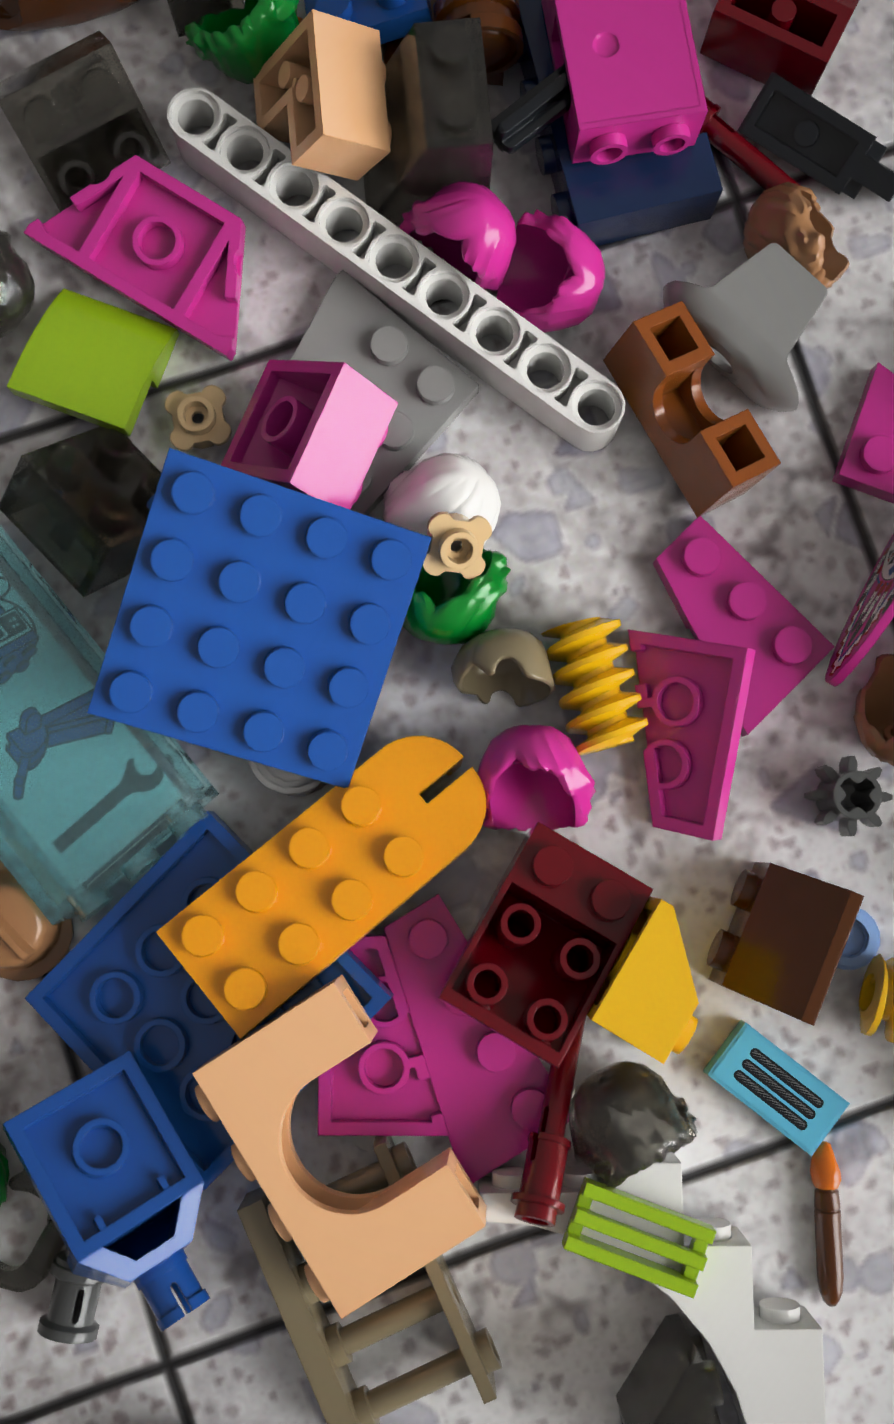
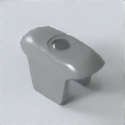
(755, 322)

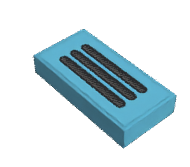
(776, 1087)

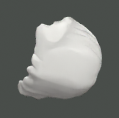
(441, 485)

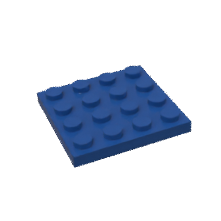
(258, 621)
(133, 995)

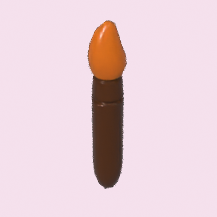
(828, 1229)

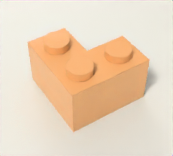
(327, 96)

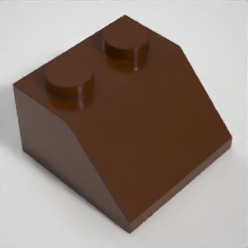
(783, 939)

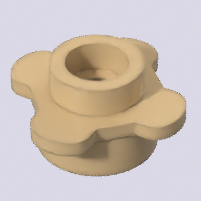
(213, 428)
(450, 527)

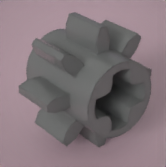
(866, 796)

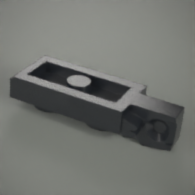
(817, 140)

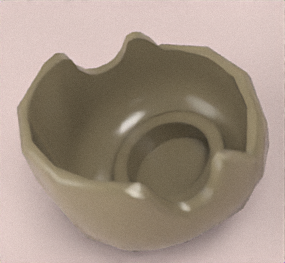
(505, 662)

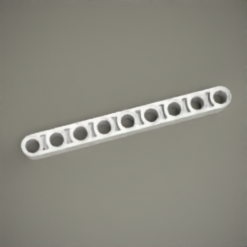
(382, 244)

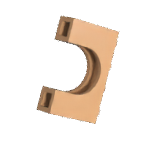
(350, 1241)

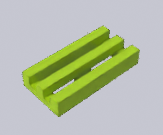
(691, 1258)

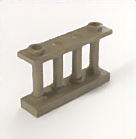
(329, 1348)

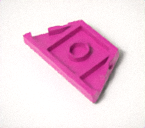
(156, 249)

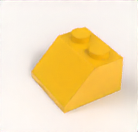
(650, 987)

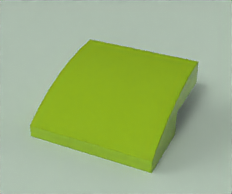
(93, 361)

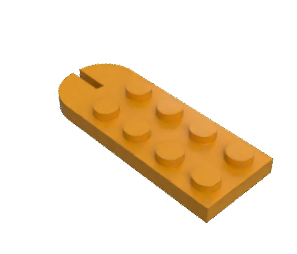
(326, 880)

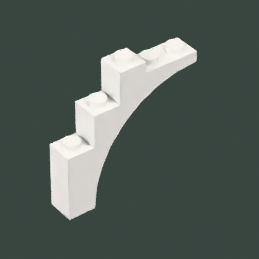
(765, 1351)

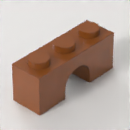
(660, 376)

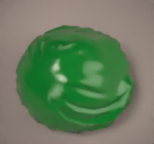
(244, 38)
(454, 608)

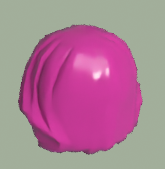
(467, 229)
(552, 273)
(534, 778)

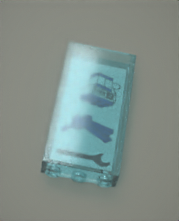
(76, 789)

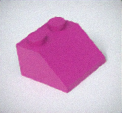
(312, 429)

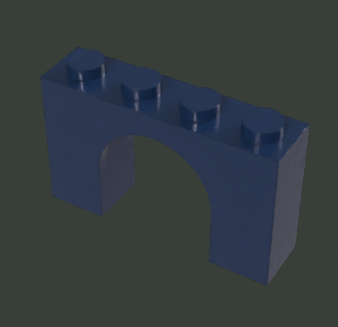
(624, 197)

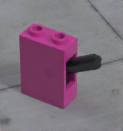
(619, 79)

